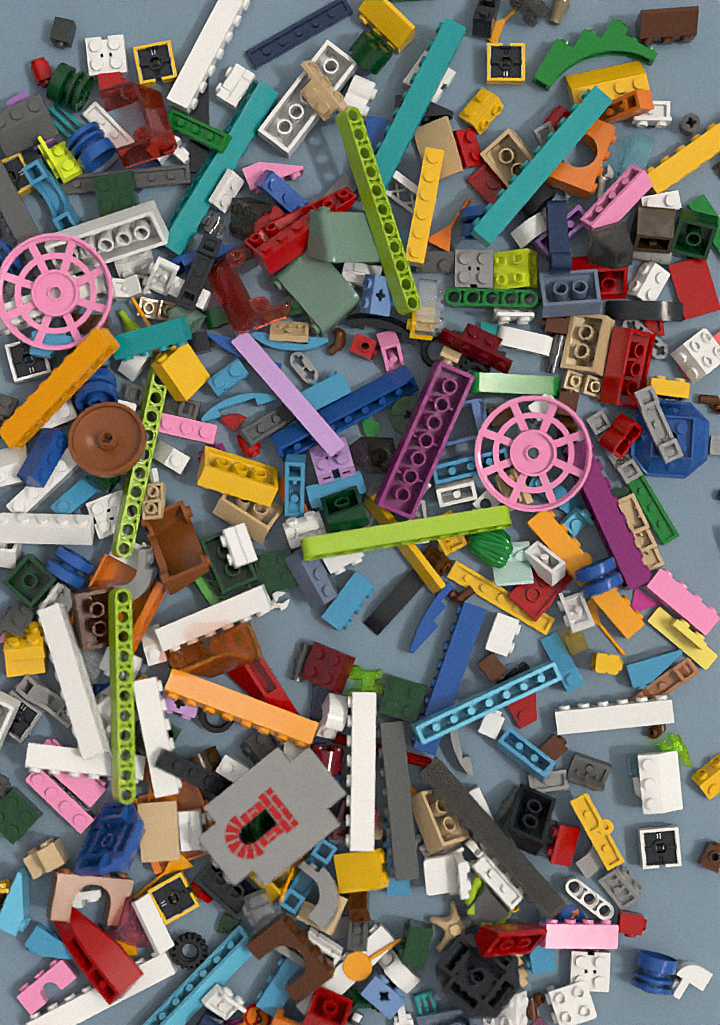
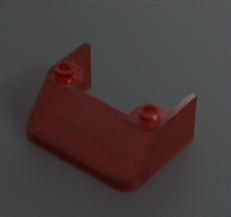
(154, 138)
(242, 311)

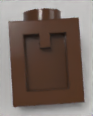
(437, 560)
(358, 906)

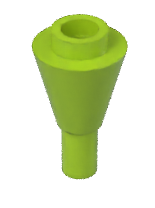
(128, 323)

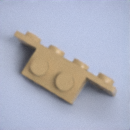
(320, 93)

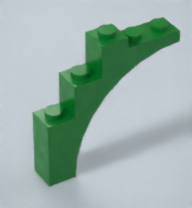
(588, 46)

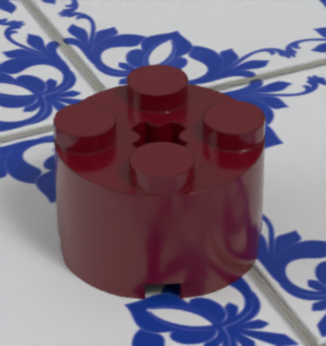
(331, 757)

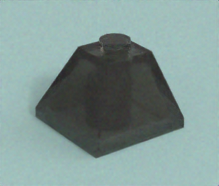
(610, 246)
(373, 454)

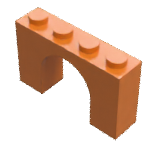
(581, 180)

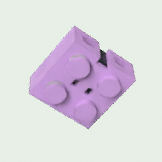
(330, 468)

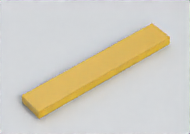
(409, 551)
(496, 595)

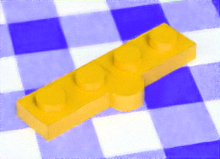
(597, 830)

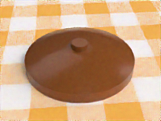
(107, 439)

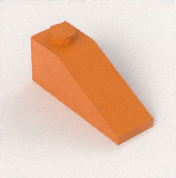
(628, 106)

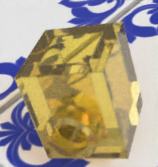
(575, 642)

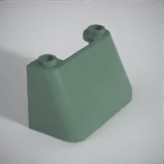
(340, 237)
(318, 291)

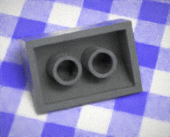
(23, 124)

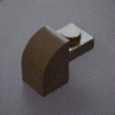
(208, 758)

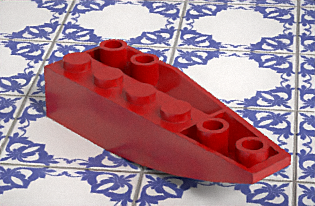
(288, 235)
(262, 684)
(99, 956)

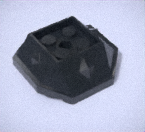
(497, 979)

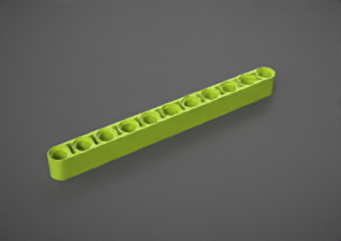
(378, 210)
(143, 465)
(405, 533)
(127, 703)

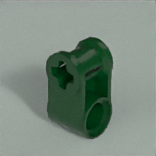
(215, 318)

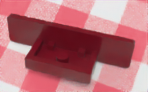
(477, 345)

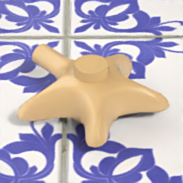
(451, 926)

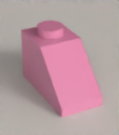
(390, 350)

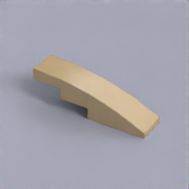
(639, 526)

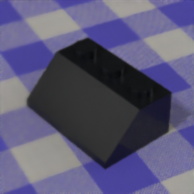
(530, 819)
(226, 894)

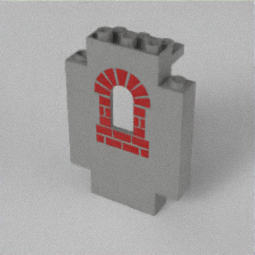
(294, 795)

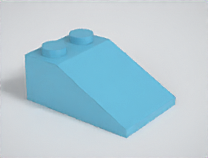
(17, 905)

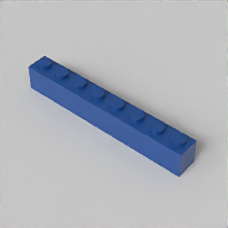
(349, 410)
(451, 667)

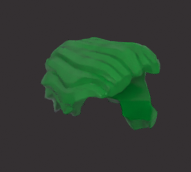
(491, 547)

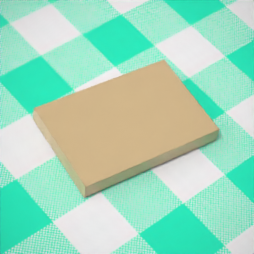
(439, 135)
(161, 831)

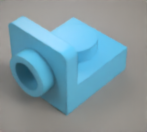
(577, 520)

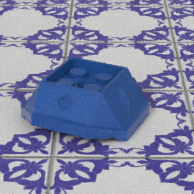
(692, 435)
(111, 840)

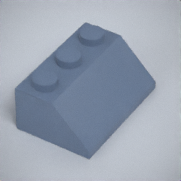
(570, 293)
(312, 579)

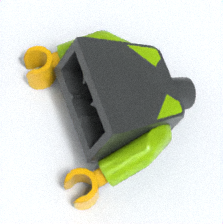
(484, 906)

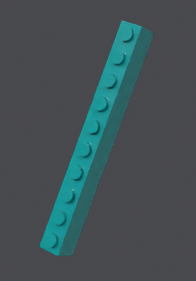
(418, 98)
(242, 129)
(540, 167)

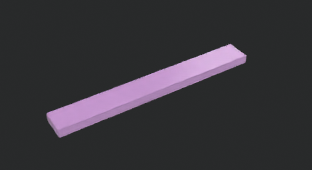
(288, 394)

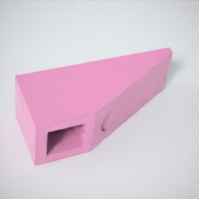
(284, 171)

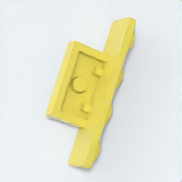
(679, 634)

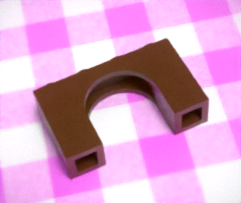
(285, 932)

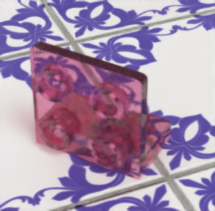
(129, 928)

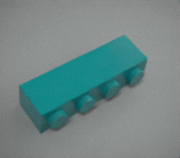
(152, 337)

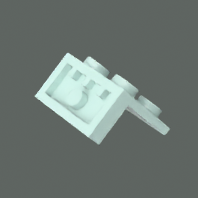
(517, 569)

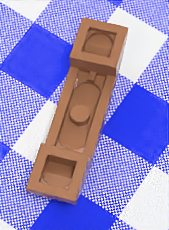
(669, 680)

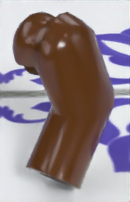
(339, 341)
(712, 400)
(462, 596)
(656, 731)
(533, 1003)

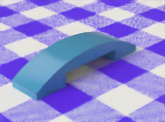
(313, 343)
(214, 413)

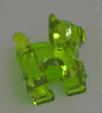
(367, 679)
(678, 745)

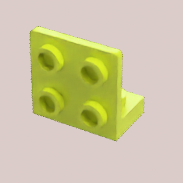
(60, 161)
(516, 269)

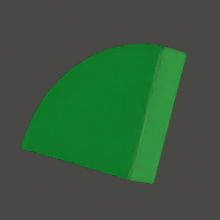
(371, 427)

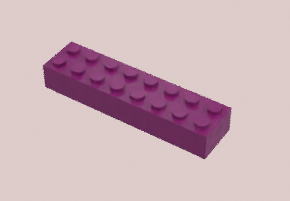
(424, 439)
(609, 520)

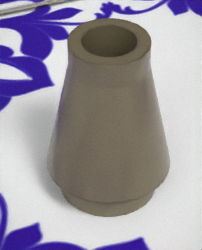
(558, 10)

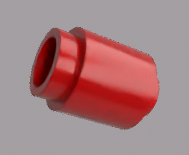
(41, 71)
(556, 115)
(248, 452)

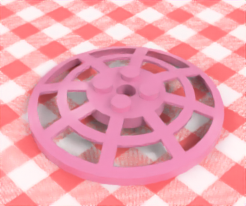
(46, 283)
(533, 466)

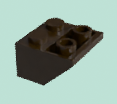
(653, 229)

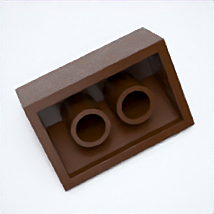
(667, 25)
(91, 617)

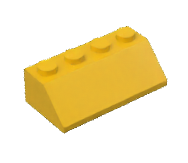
(612, 80)
(237, 476)

